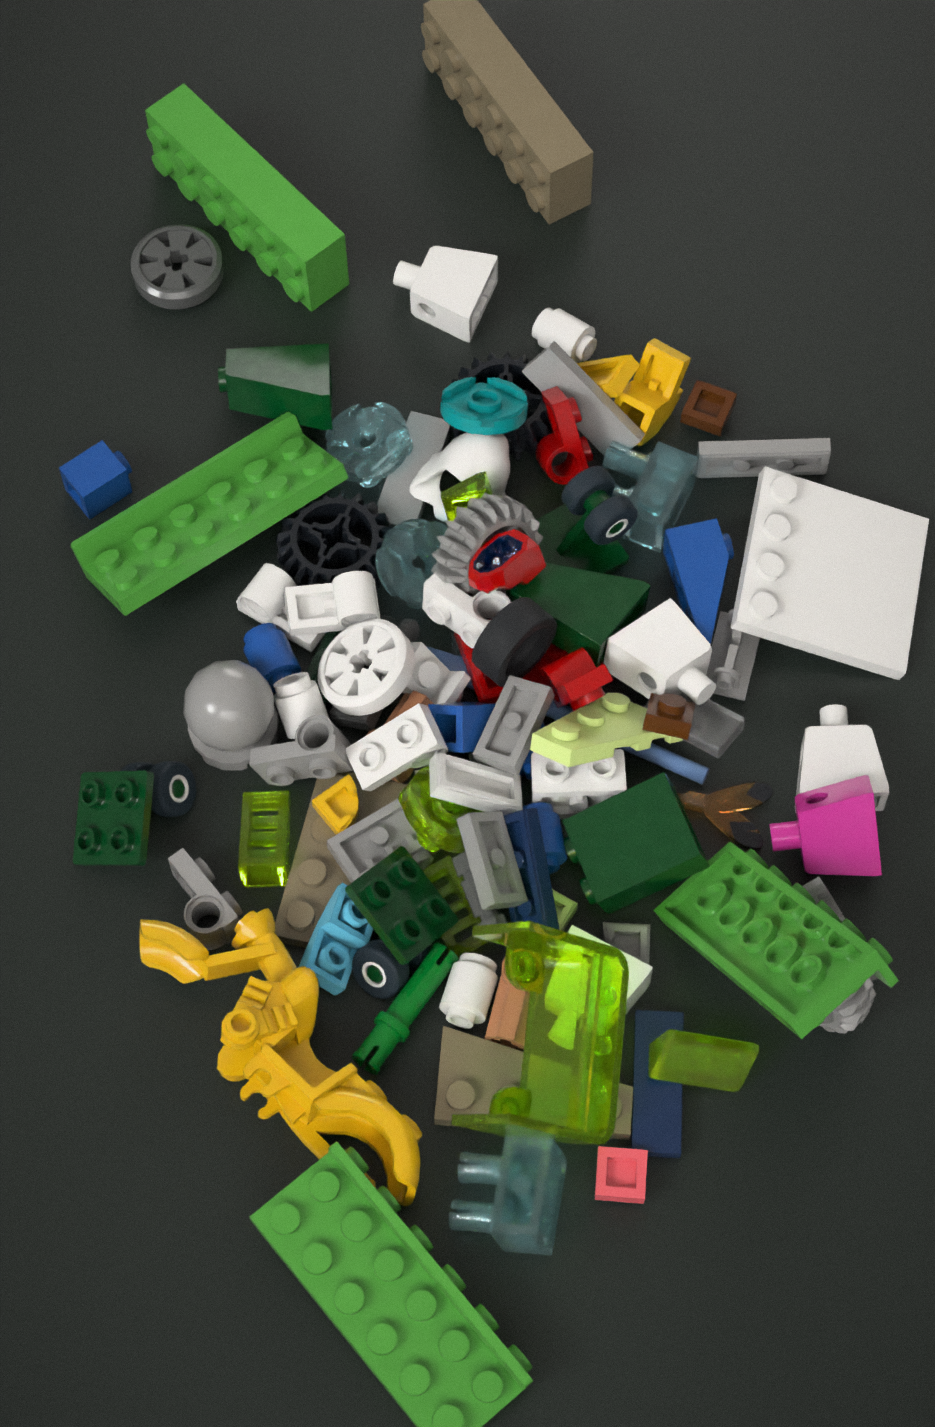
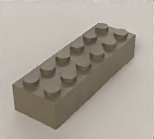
(508, 107)

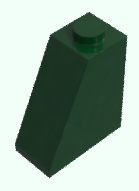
(280, 381)
(585, 605)

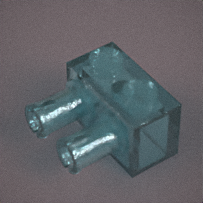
(660, 491)
(526, 1194)

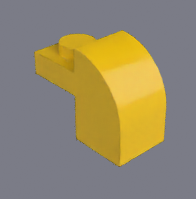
(655, 388)

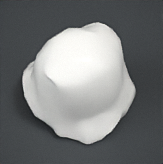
(463, 458)

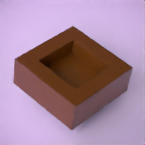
(708, 408)
(669, 715)

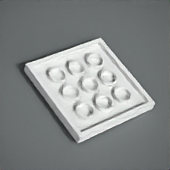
(831, 573)

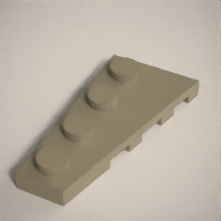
(314, 869)
(477, 1068)

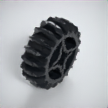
(537, 420)
(328, 531)

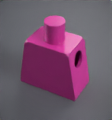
(833, 830)

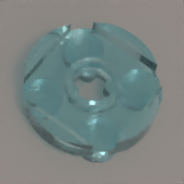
(382, 457)
(396, 555)

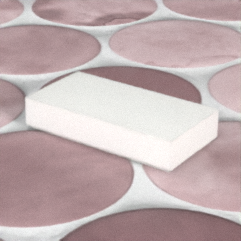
(474, 784)

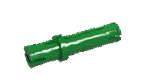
(394, 1023)

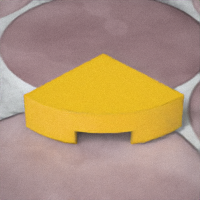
(338, 805)

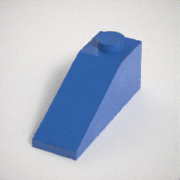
(698, 568)

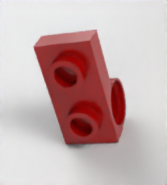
(563, 416)
(575, 679)

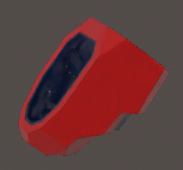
(505, 562)

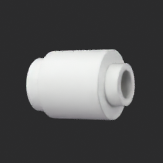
(567, 331)
(297, 700)
(469, 990)

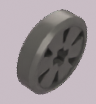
(171, 244)

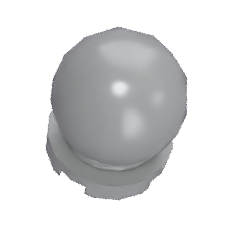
(229, 713)

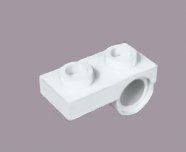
(265, 603)
(331, 605)
(458, 610)
(395, 747)

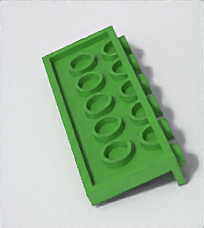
(206, 513)
(773, 938)
(391, 1295)

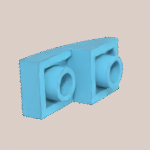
(335, 942)

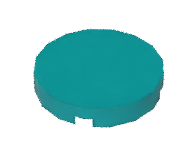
(484, 407)

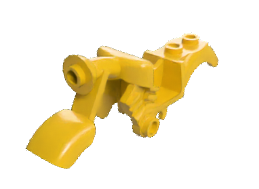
(271, 1047)

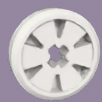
(372, 688)

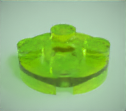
(428, 815)

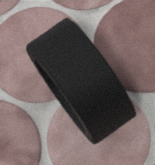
(514, 641)

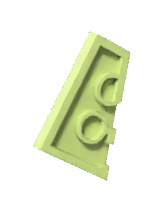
(595, 732)

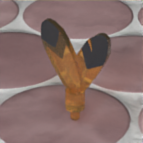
(723, 808)

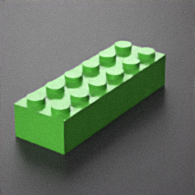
(247, 198)

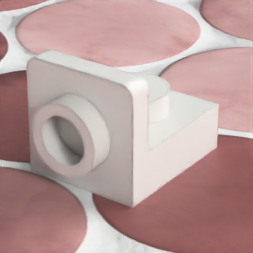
(434, 678)

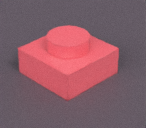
(621, 1175)

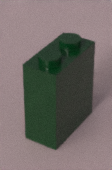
(633, 844)

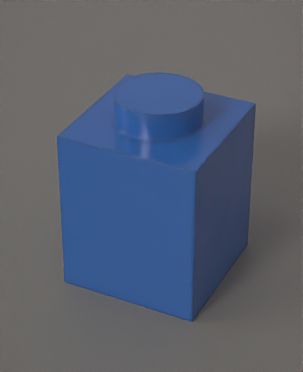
(97, 478)
(461, 723)

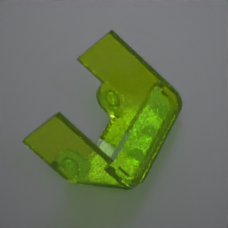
(569, 1038)

